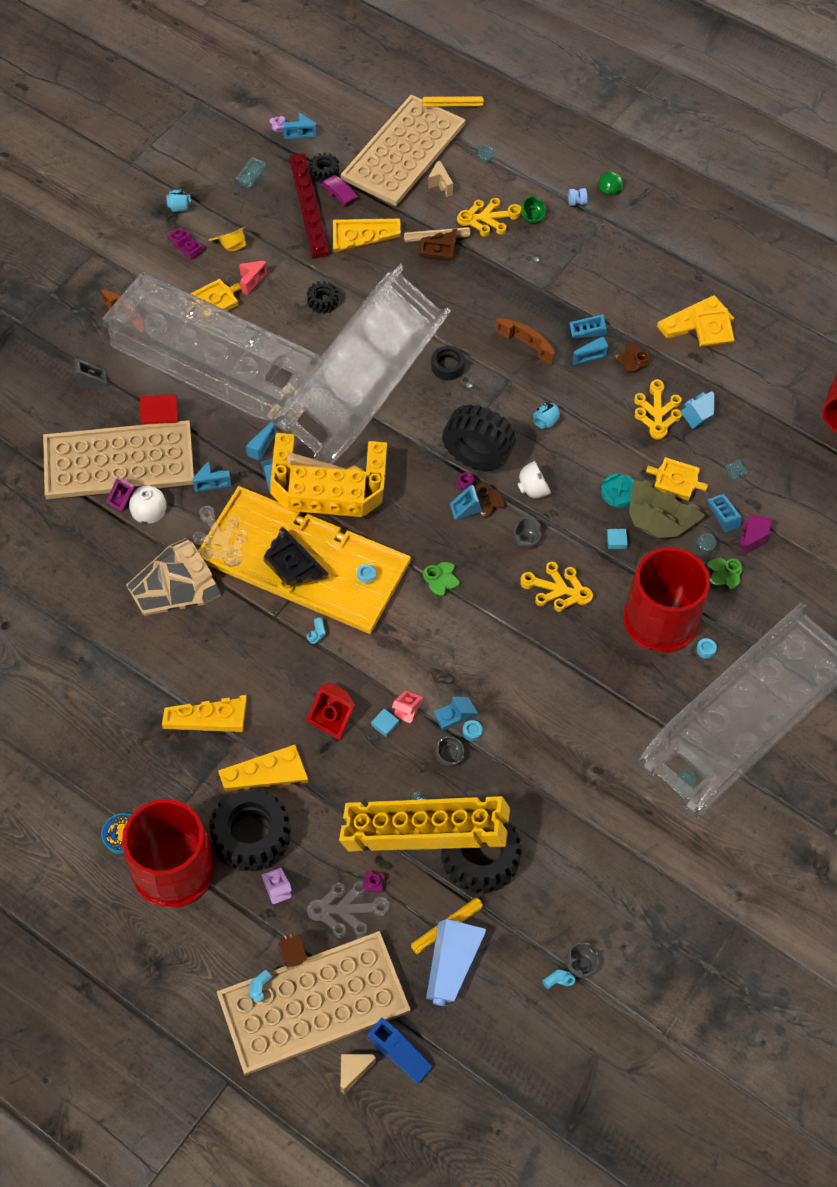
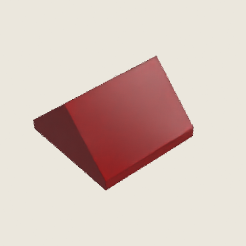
(159, 409)

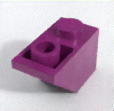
(756, 533)

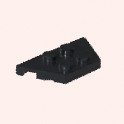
(292, 561)

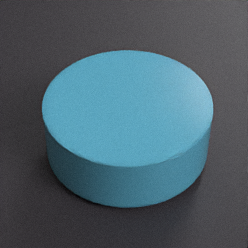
(366, 574)
(706, 648)
(472, 730)

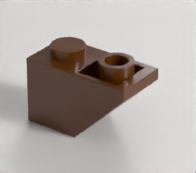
(291, 950)

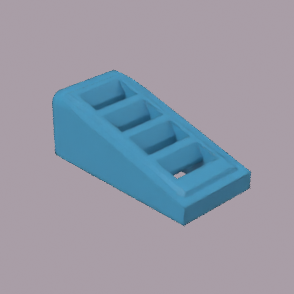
(591, 321)
(591, 351)
(260, 443)
(727, 523)

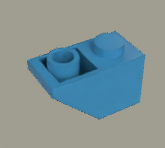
(699, 410)

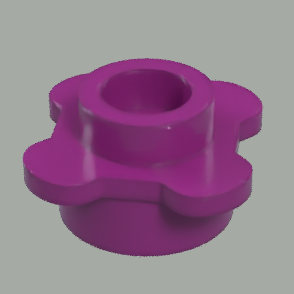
(465, 477)
(373, 887)

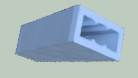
(452, 957)

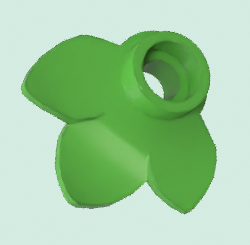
(723, 574)
(443, 578)

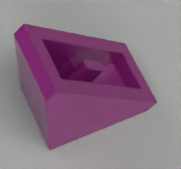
(120, 493)

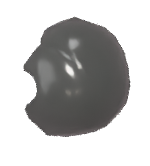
(527, 532)
(449, 751)
(582, 960)

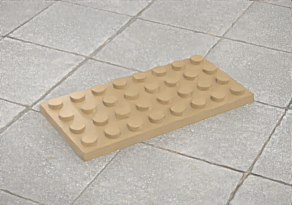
(402, 150)
(140, 454)
(314, 1003)

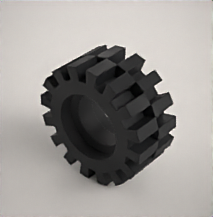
(323, 161)
(322, 289)

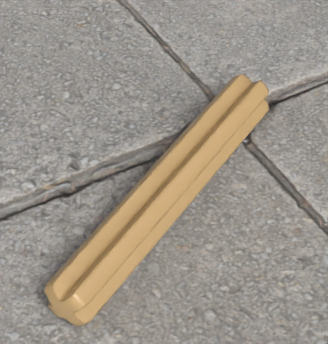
(416, 236)
(298, 460)

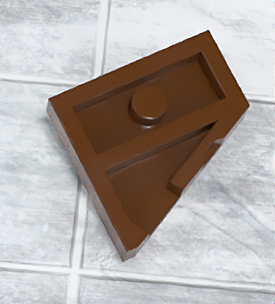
(439, 246)

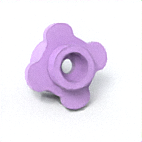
(277, 123)

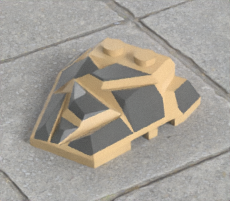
(174, 580)

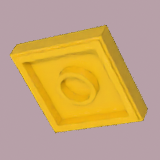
(713, 327)

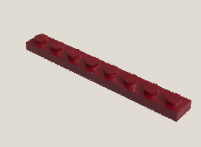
(309, 206)

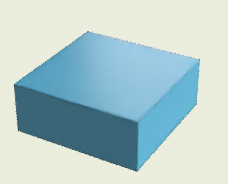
(617, 539)
(385, 722)

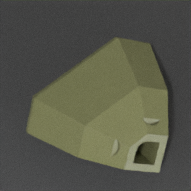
(660, 512)

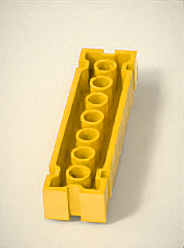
(425, 824)

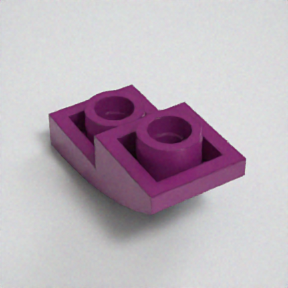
(340, 189)
(183, 241)

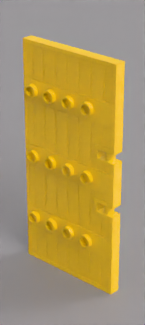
(338, 596)

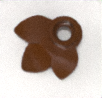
(633, 357)
(488, 500)

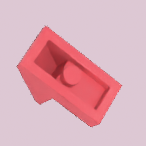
(251, 275)
(407, 706)

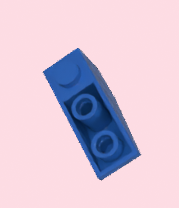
(398, 1050)

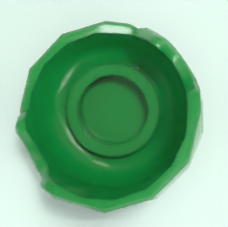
(610, 183)
(533, 209)

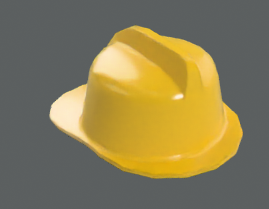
(232, 241)

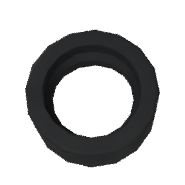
(445, 352)

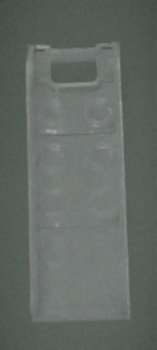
(205, 346)
(362, 365)
(746, 710)

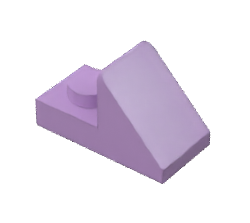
(277, 885)

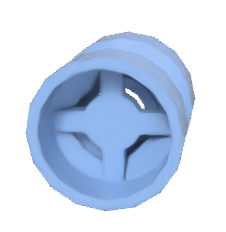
(577, 196)

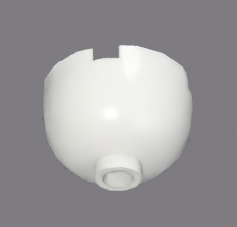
(533, 481)
(147, 504)

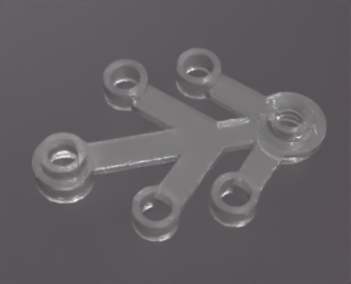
(220, 539)
(344, 909)

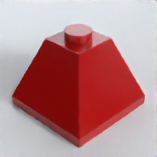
(331, 710)

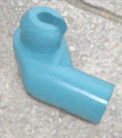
(318, 633)
(559, 977)
(256, 986)

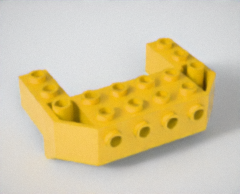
(326, 488)

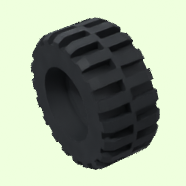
(479, 437)
(250, 804)
(484, 876)

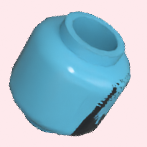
(178, 200)
(546, 415)

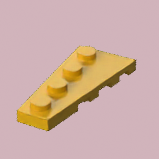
(361, 232)
(683, 321)
(215, 716)
(270, 769)

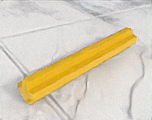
(452, 101)
(459, 916)

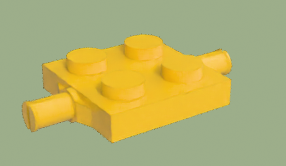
(219, 294)
(676, 478)

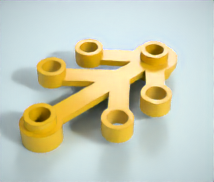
(468, 217)
(656, 411)
(558, 588)

